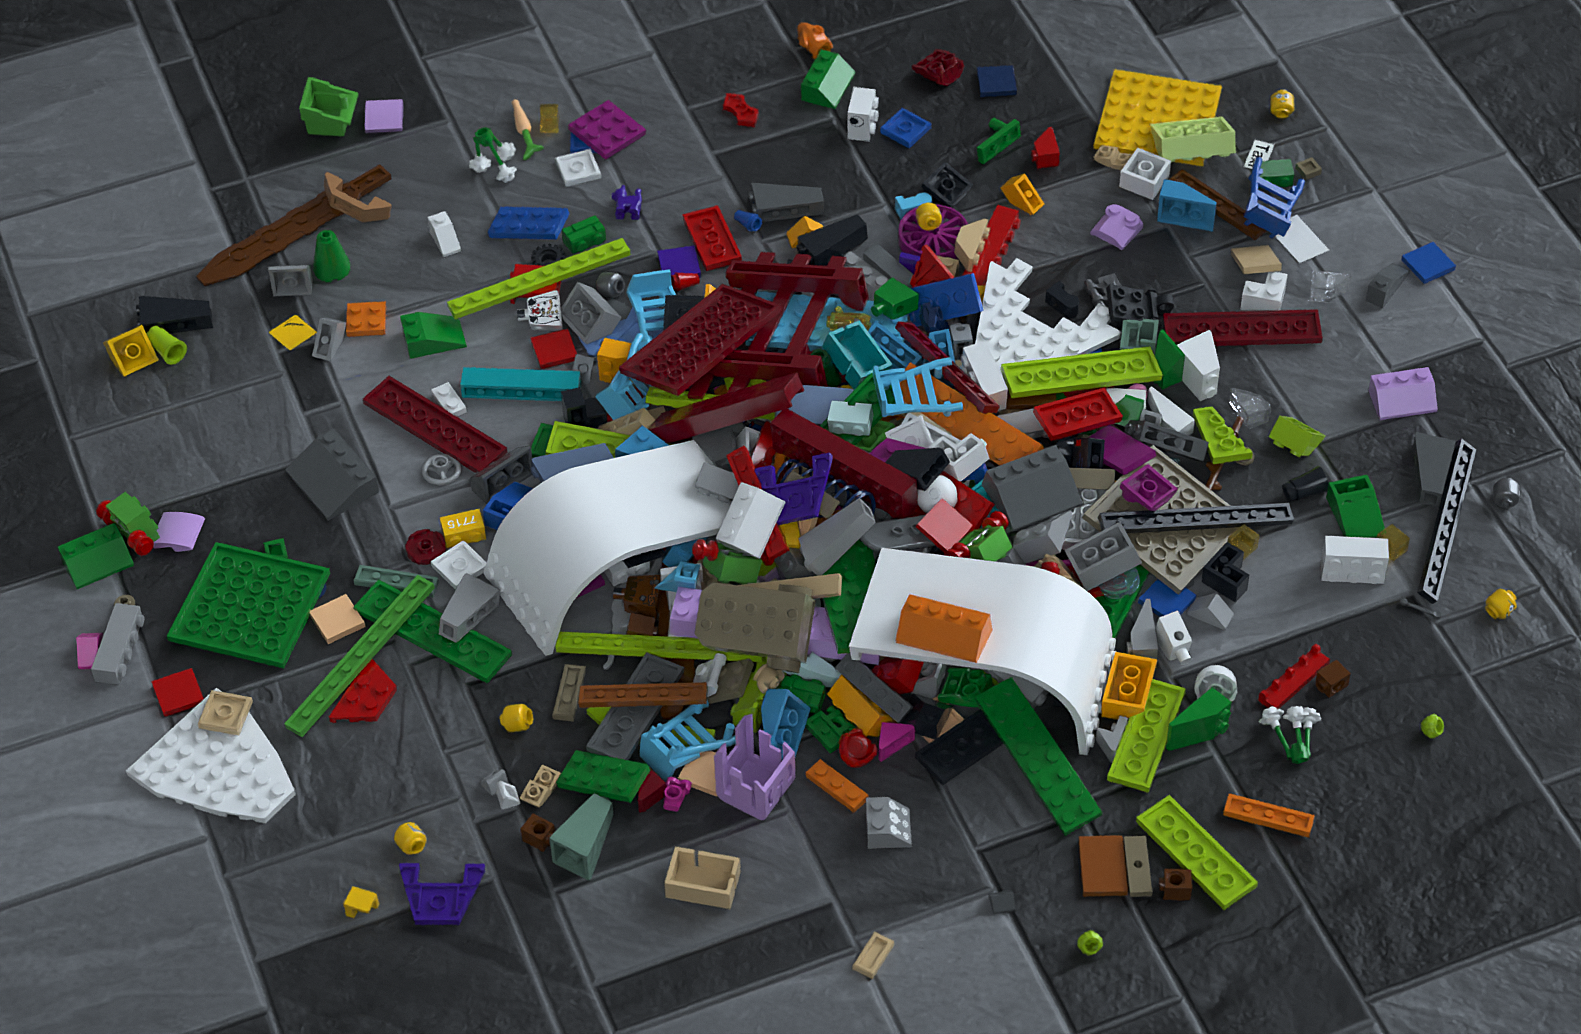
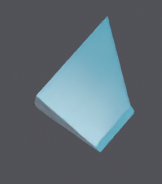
(683, 576)

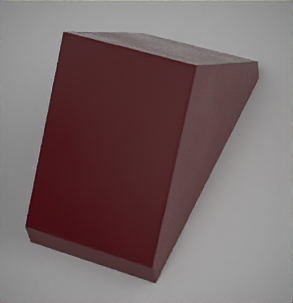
(651, 791)

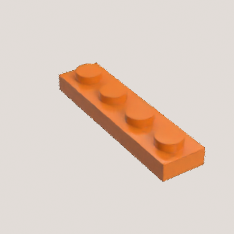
(1268, 815)

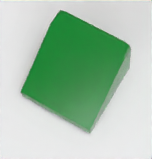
(276, 548)

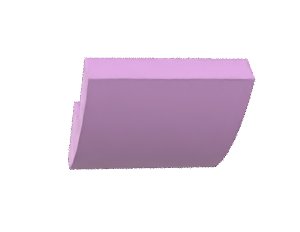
(383, 116)
(178, 530)

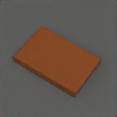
(1103, 865)

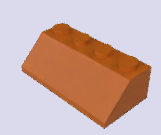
(943, 628)

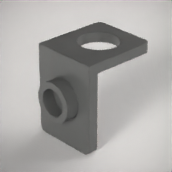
(585, 366)

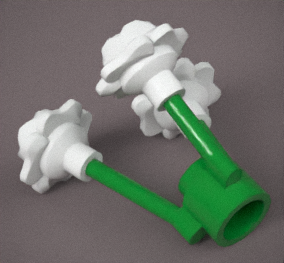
(505, 151)
(1297, 715)

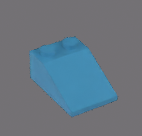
(1185, 206)
(784, 718)

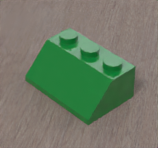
(826, 80)
(95, 556)

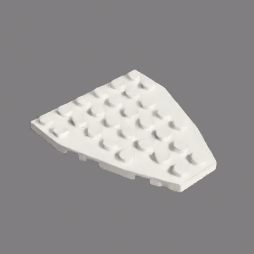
(216, 770)

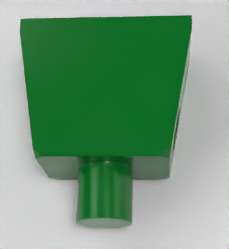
(894, 300)

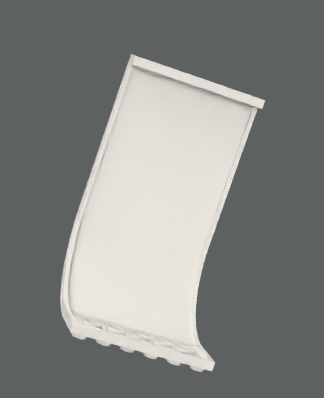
(592, 520)
(1039, 622)

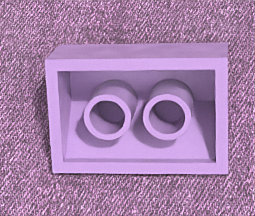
(1403, 393)

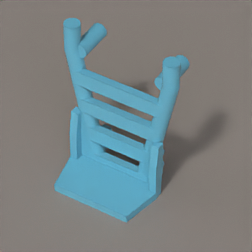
(649, 285)
(892, 377)
(614, 396)
(666, 761)

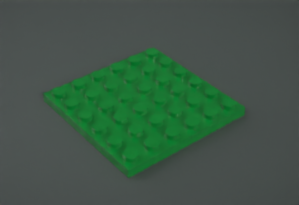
(249, 605)

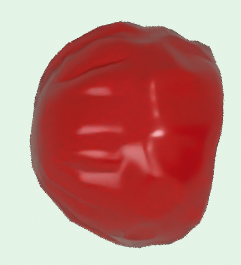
(856, 748)

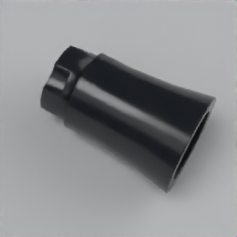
(1306, 485)

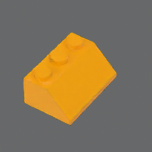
(1127, 685)
(858, 707)

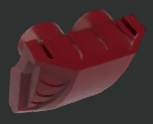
(940, 67)

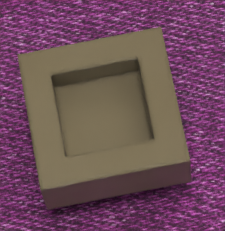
(1308, 168)

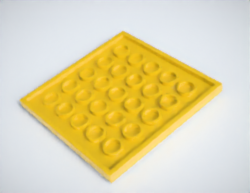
(1147, 99)

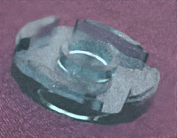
(1121, 585)

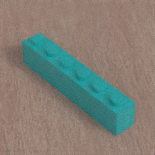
(517, 383)

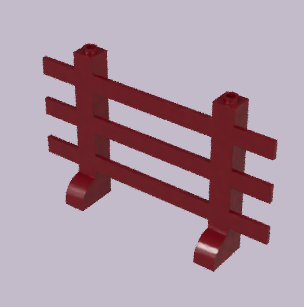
(787, 279)

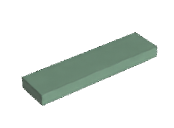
(368, 576)

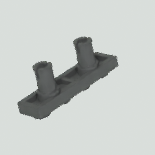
(874, 688)

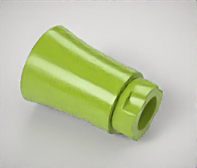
(166, 345)

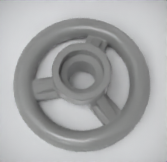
(440, 465)

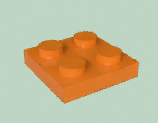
(366, 319)

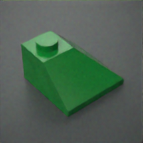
(1170, 361)

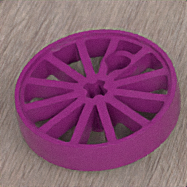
(937, 238)

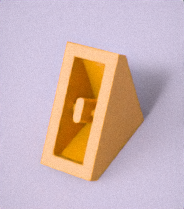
(802, 227)

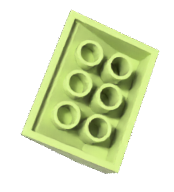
(1194, 138)

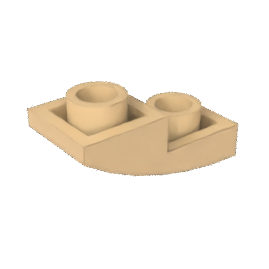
(1111, 157)
(541, 787)

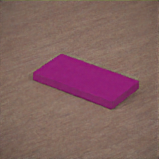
(1122, 450)

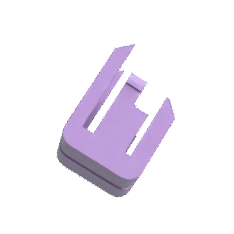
(751, 780)

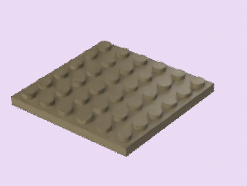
(1169, 555)

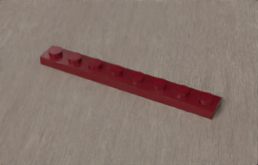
(952, 373)

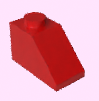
(1046, 150)

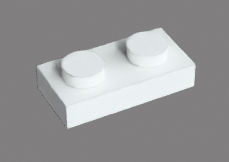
(448, 399)

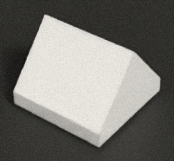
(507, 795)

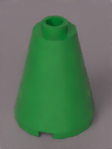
(330, 258)

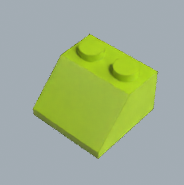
(1295, 436)

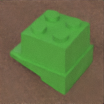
(327, 108)

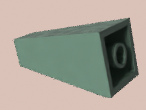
(582, 836)

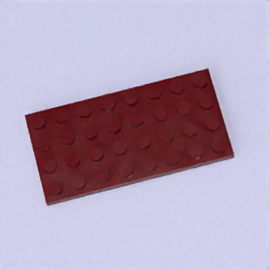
(700, 339)

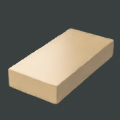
(873, 955)

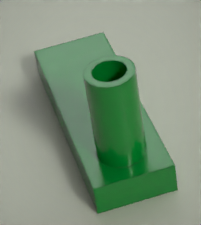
(1000, 140)

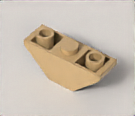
(970, 243)

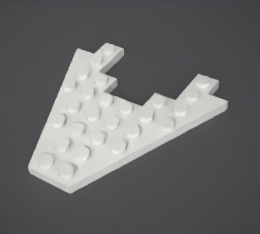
(1019, 337)

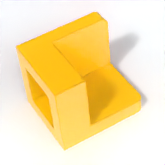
(360, 900)

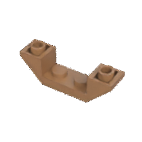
(376, 210)

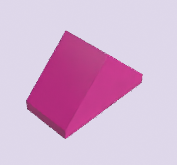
(87, 649)
(893, 738)

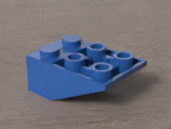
(502, 503)

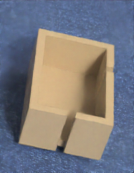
(707, 884)

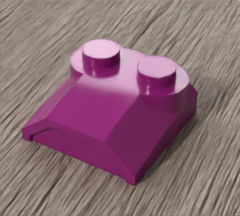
(1147, 488)

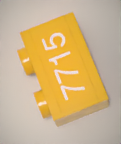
(463, 526)

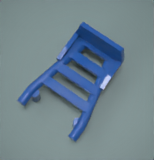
(1263, 216)

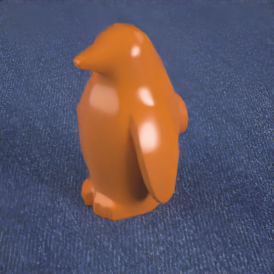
(813, 38)

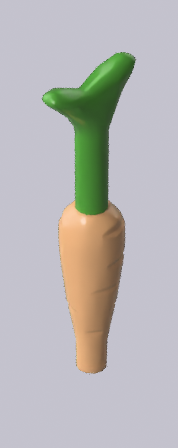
(524, 127)

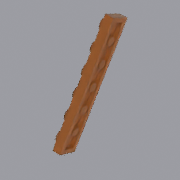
(643, 695)

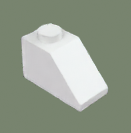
(443, 234)

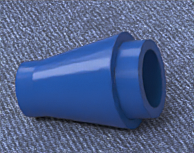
(750, 221)

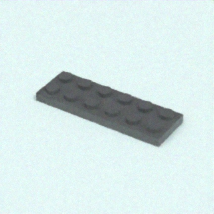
(623, 726)

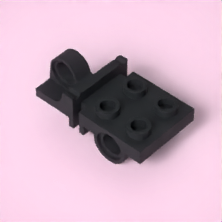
(1133, 304)

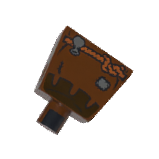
(639, 595)

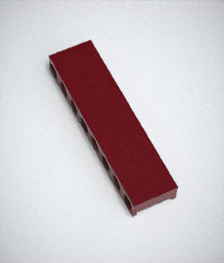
(727, 409)

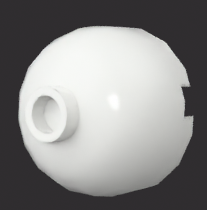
(940, 488)
(1218, 678)

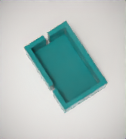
(855, 353)

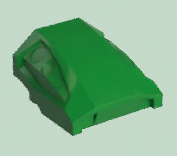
(964, 685)

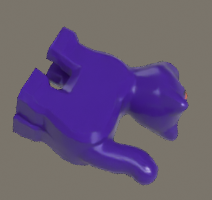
(627, 204)

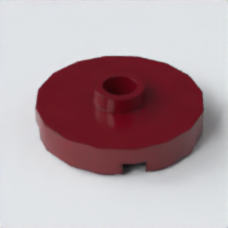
(424, 539)

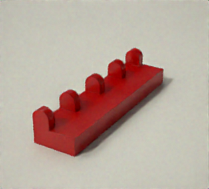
(763, 449)
(1294, 678)

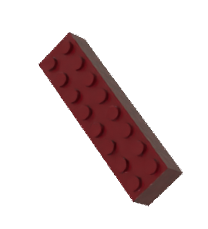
(802, 439)

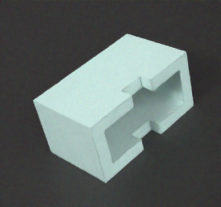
(850, 419)

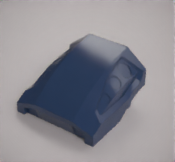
(932, 318)

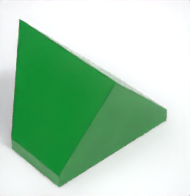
(1130, 409)

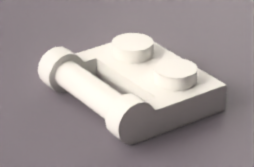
(710, 672)

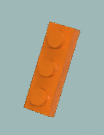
(837, 785)

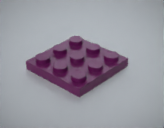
(607, 129)

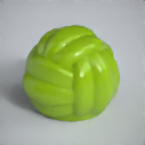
(1432, 726)
(1090, 942)

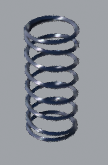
(836, 492)

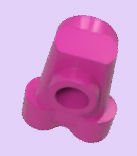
(675, 793)

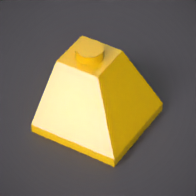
(131, 351)

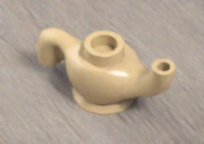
(768, 678)

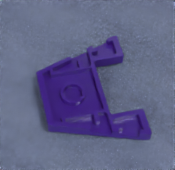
(801, 496)
(440, 901)

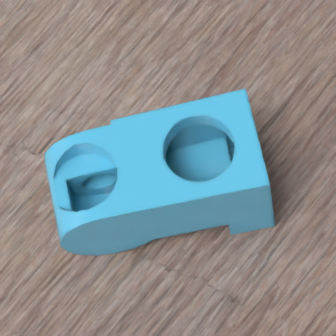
(905, 205)

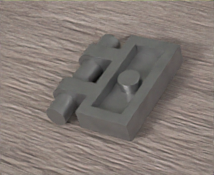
(1100, 287)

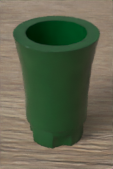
(832, 375)

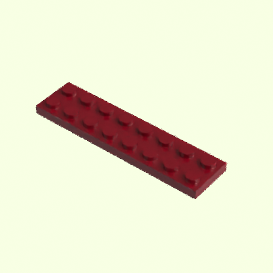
(1247, 327)
(434, 425)

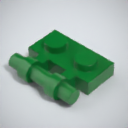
(825, 730)

